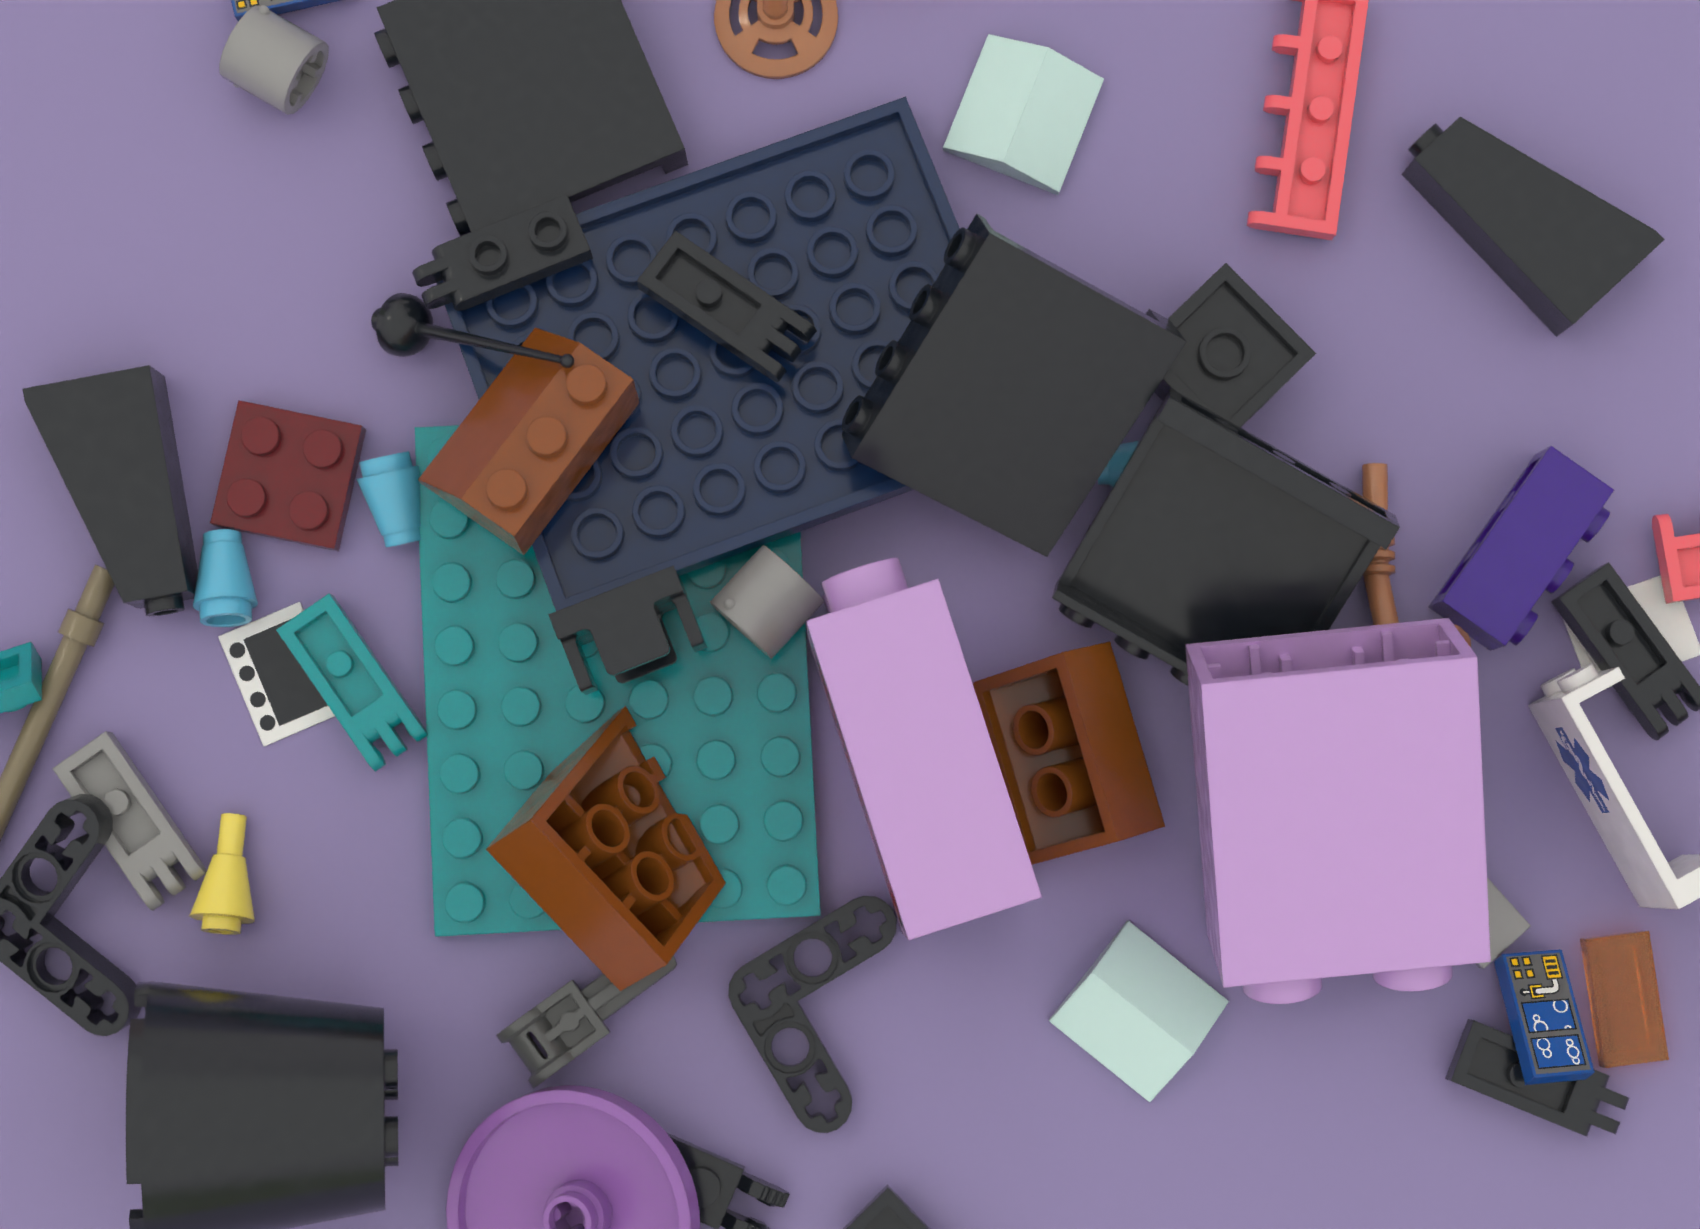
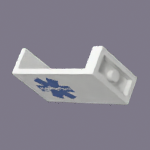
(1605, 796)

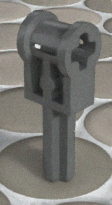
(570, 1022)

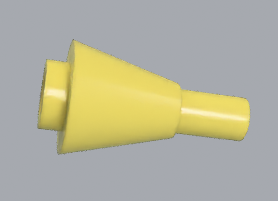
(225, 892)

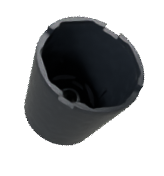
(256, 1109)

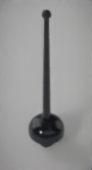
(406, 327)

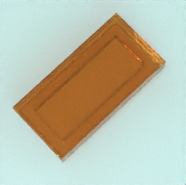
(1624, 999)

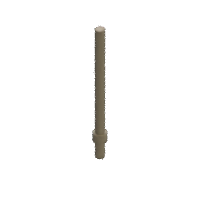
(79, 629)

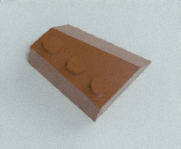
(611, 856)

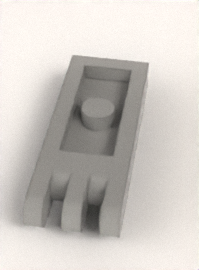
(143, 833)

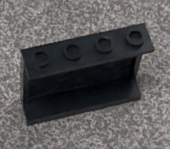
(527, 100)
(1009, 388)
(1217, 541)

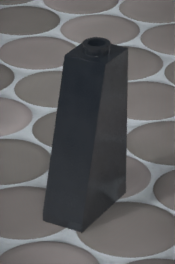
(1528, 222)
(125, 476)

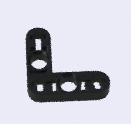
(36, 912)
(788, 1013)

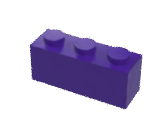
(1524, 550)

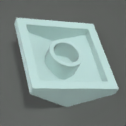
(1024, 112)
(1139, 1011)

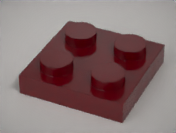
(288, 475)

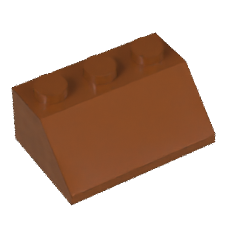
(532, 439)
(1069, 752)

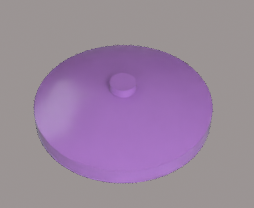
(571, 1164)

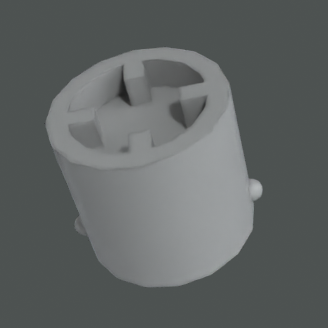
(273, 59)
(767, 601)

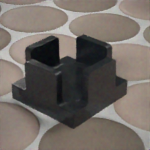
(1234, 349)
(627, 628)

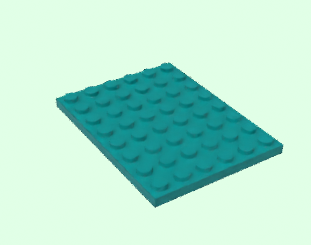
(509, 711)

